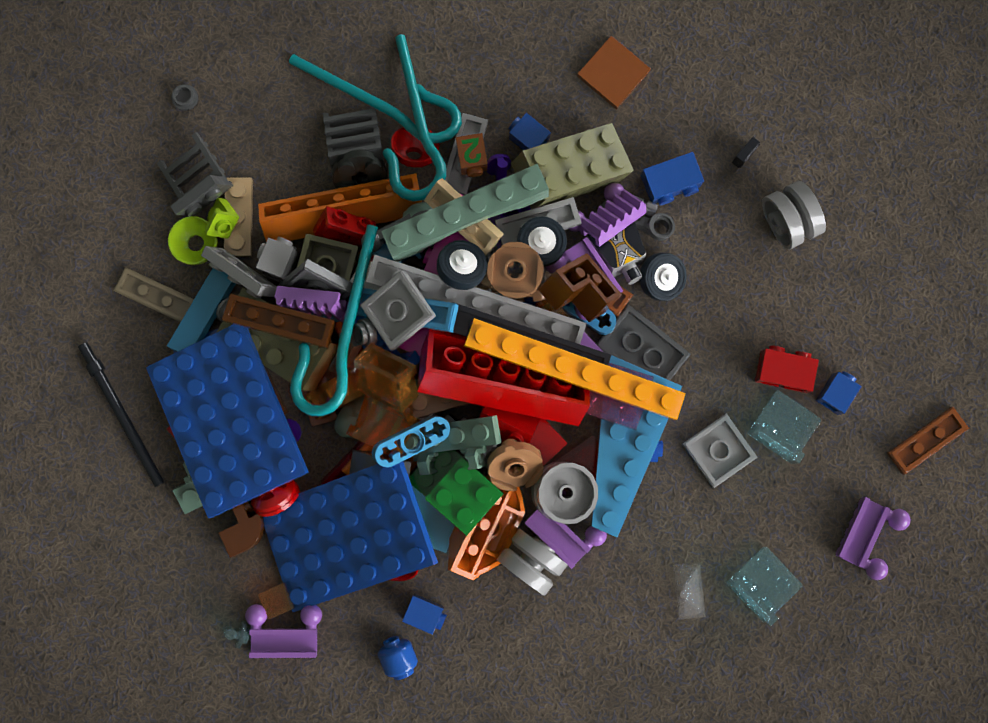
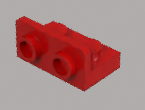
(341, 226)

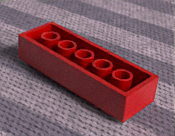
(477, 378)

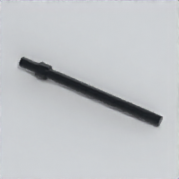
(96, 369)

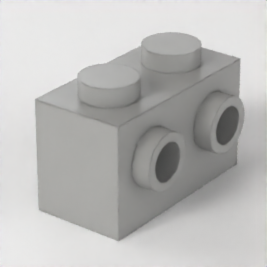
(277, 258)

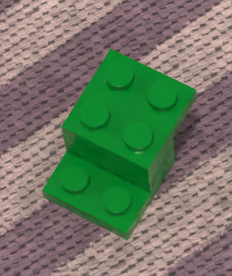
(457, 492)

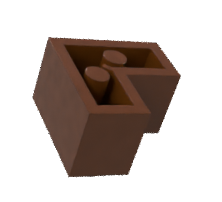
(583, 285)

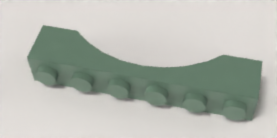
(438, 223)

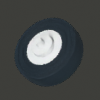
(545, 237)
(461, 265)
(663, 276)

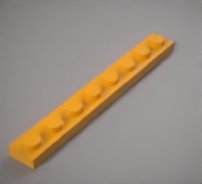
(574, 369)

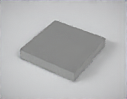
(397, 310)
(719, 450)

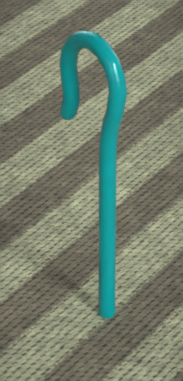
(384, 107)
(431, 150)
(344, 340)

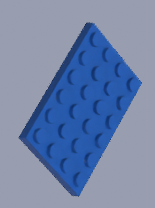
(226, 420)
(349, 535)

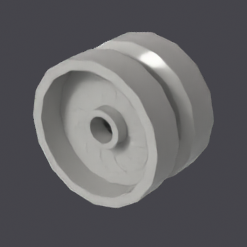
(794, 215)
(580, 497)
(532, 561)

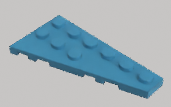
(624, 460)

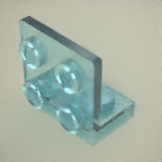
(784, 427)
(764, 585)

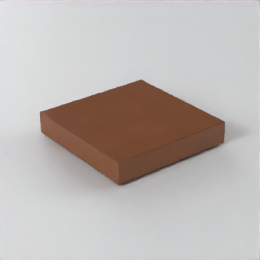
(613, 72)

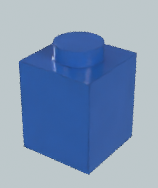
(528, 133)
(839, 392)
(424, 614)

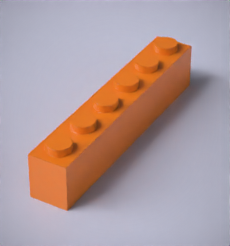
(297, 215)

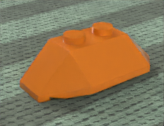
(481, 547)

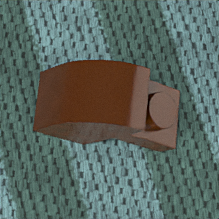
(244, 534)

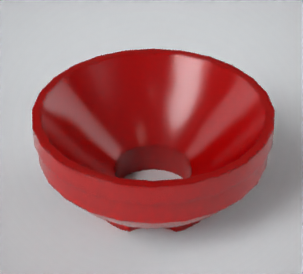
(403, 143)
(276, 499)

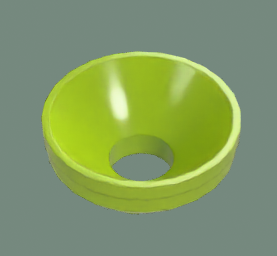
(181, 234)

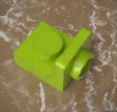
(221, 219)

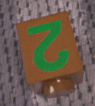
(472, 155)

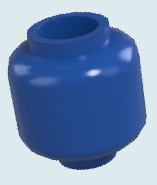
(397, 658)

